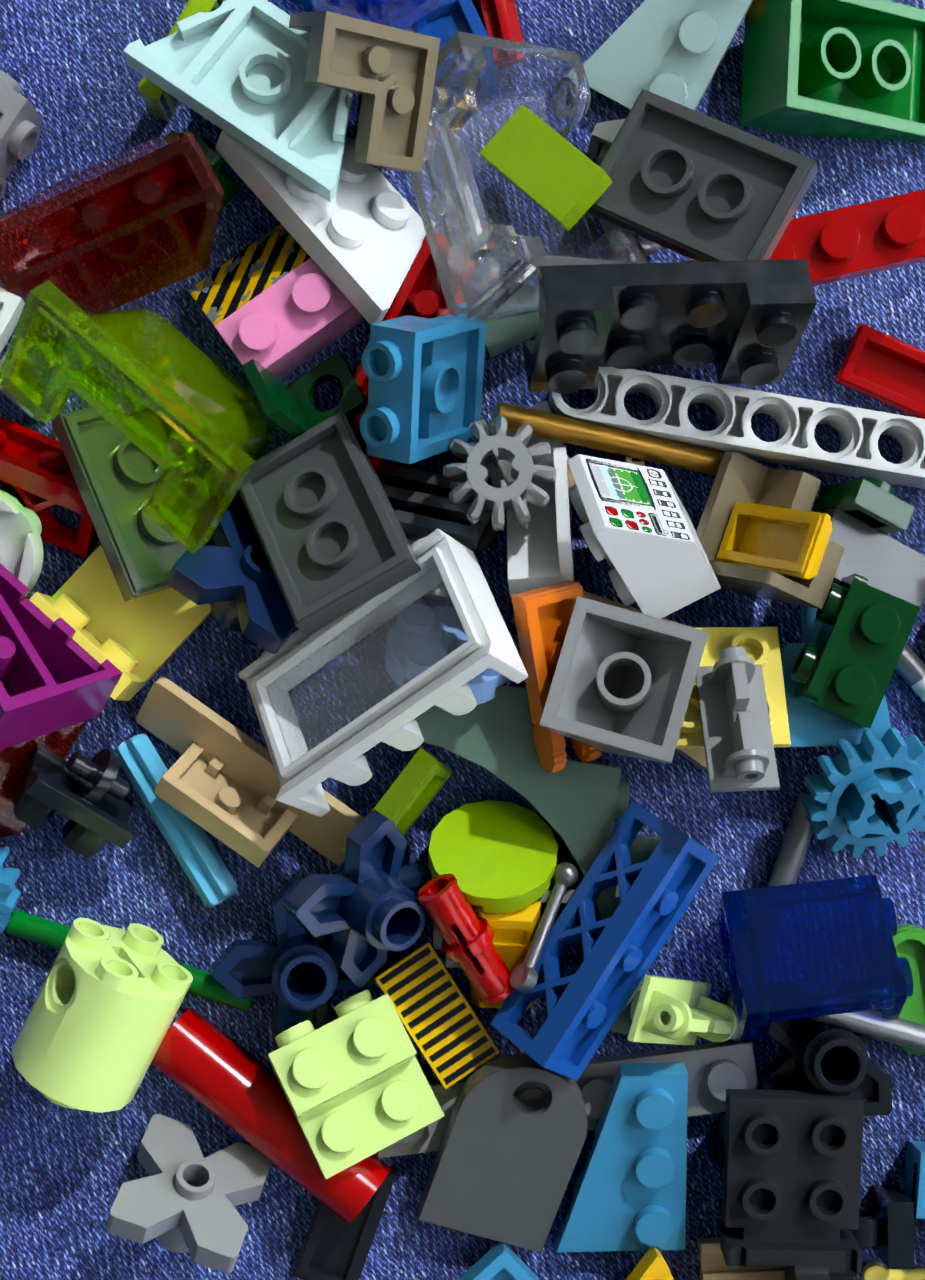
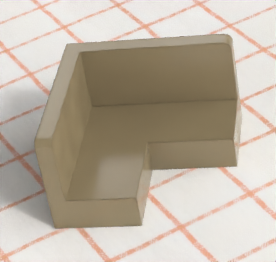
(392, 73)
(751, 482)

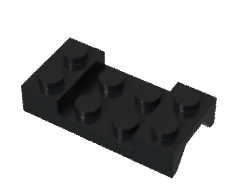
(668, 314)

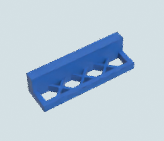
(622, 951)

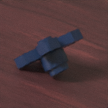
(236, 581)
(368, 906)
(266, 968)

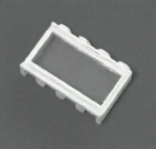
(377, 671)

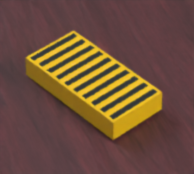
(437, 1015)

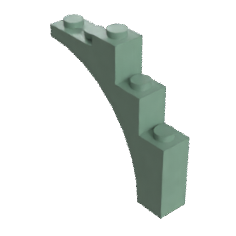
(574, 801)

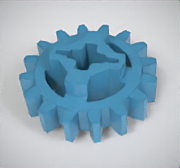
(841, 796)

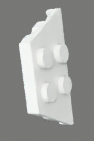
(358, 239)

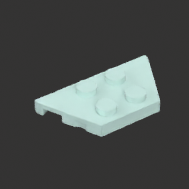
(248, 79)

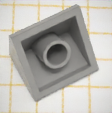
(623, 681)

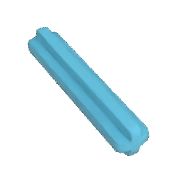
(183, 835)

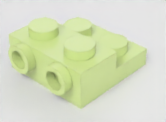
(354, 1082)

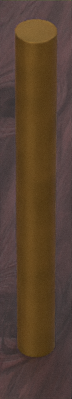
(611, 439)

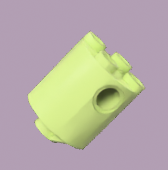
(100, 1016)

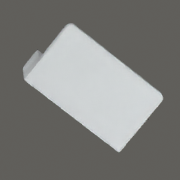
(543, 548)

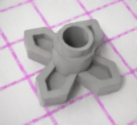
(189, 1197)

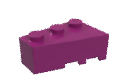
(43, 671)

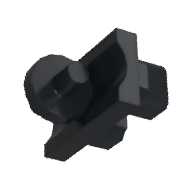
(80, 790)

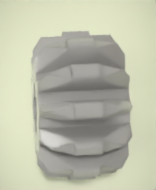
(522, 471)

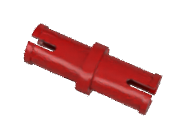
(466, 938)

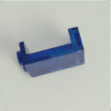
(811, 952)

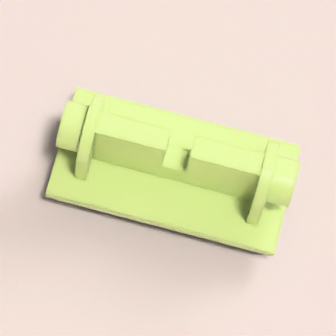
(678, 1012)

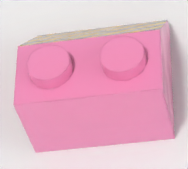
(274, 304)

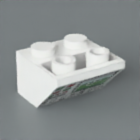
(642, 532)

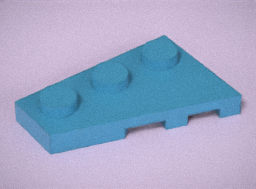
(637, 1167)

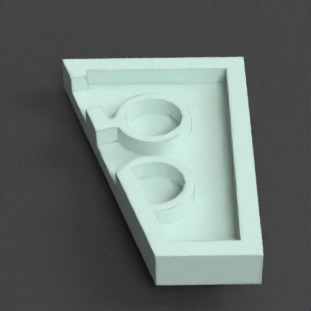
(666, 50)

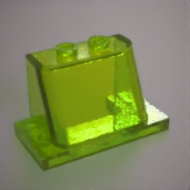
(151, 390)

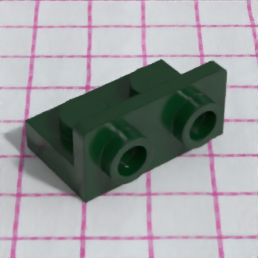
(853, 651)

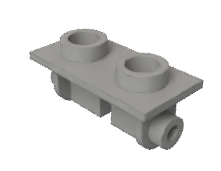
(736, 724)

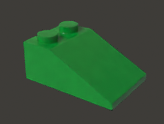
(835, 69)

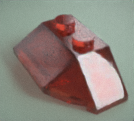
(116, 226)

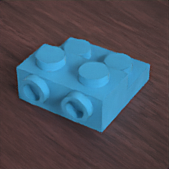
(422, 385)

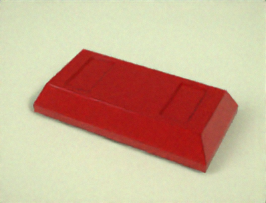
(885, 370)

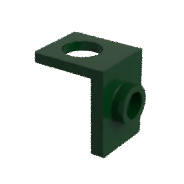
(292, 404)

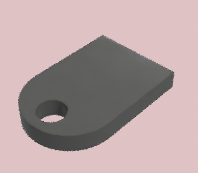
(506, 1157)

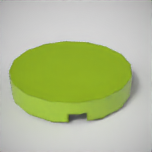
(496, 853)

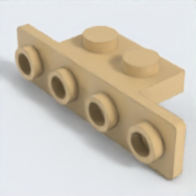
(231, 782)

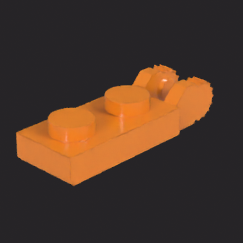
(541, 627)

